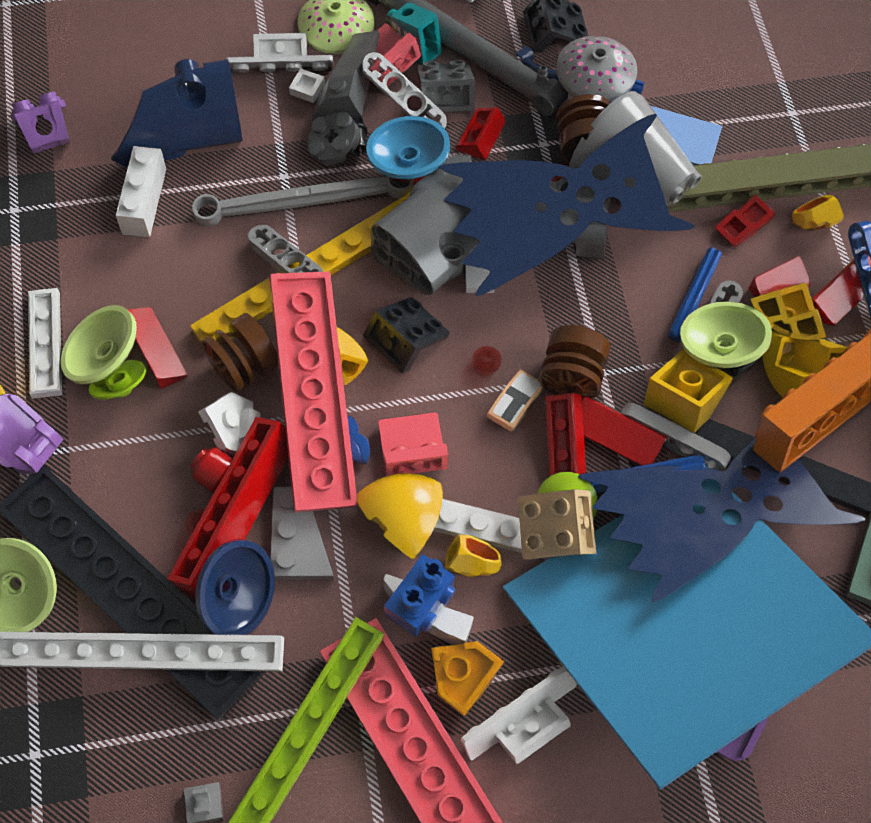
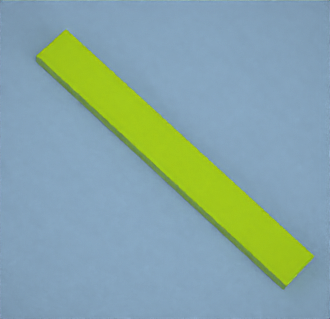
(308, 724)

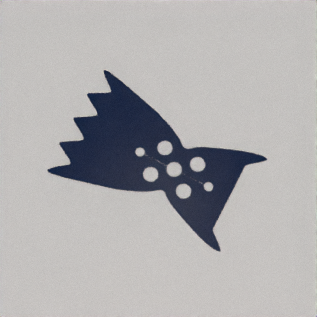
(519, 237)
(685, 543)

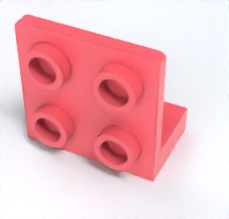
(397, 50)
(412, 444)

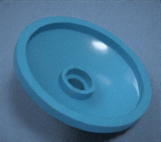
(408, 147)

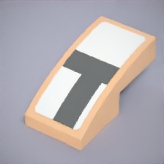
(515, 400)

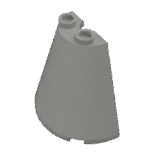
(669, 161)

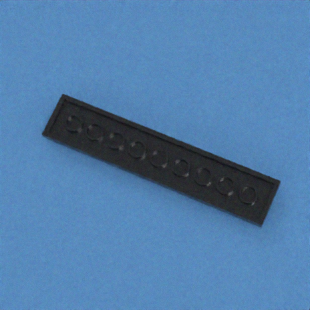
(117, 579)

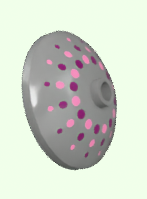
(596, 67)

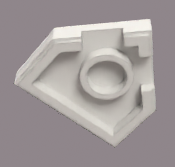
(229, 420)

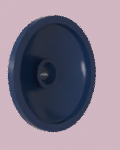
(235, 588)

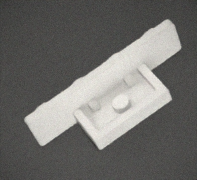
(280, 51)
(525, 722)

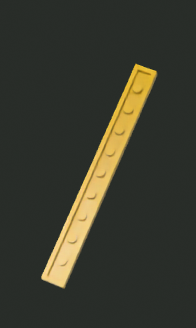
(330, 257)

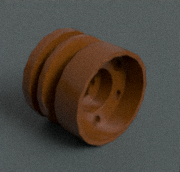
(575, 120)
(236, 355)
(575, 361)

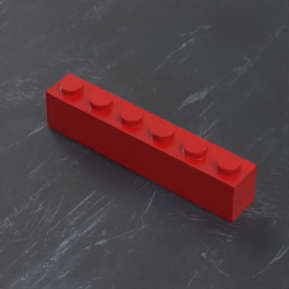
(235, 500)

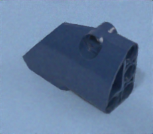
(185, 112)

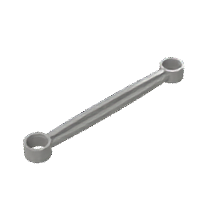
(296, 198)

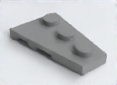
(296, 542)

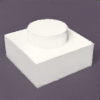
(307, 85)

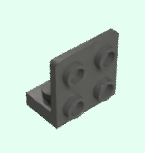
(448, 85)

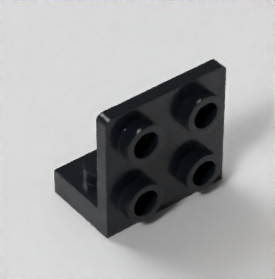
(553, 19)
(402, 331)

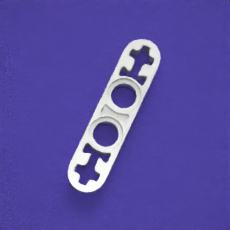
(408, 88)

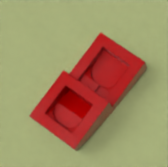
(745, 222)

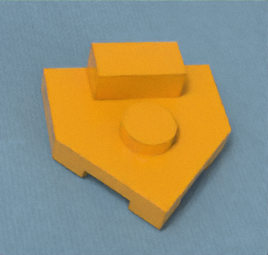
(464, 673)

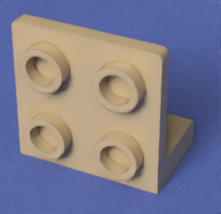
(556, 524)

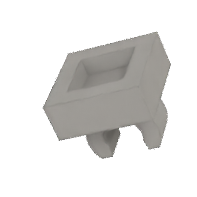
(203, 803)

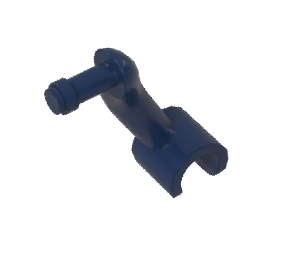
(527, 56)

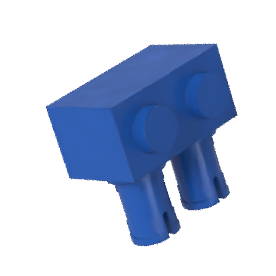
(420, 595)

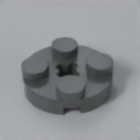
(327, 127)

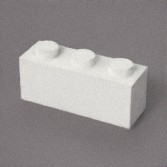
(141, 191)

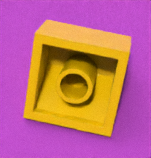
(686, 391)

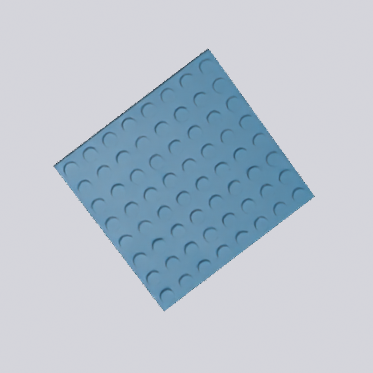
(702, 661)

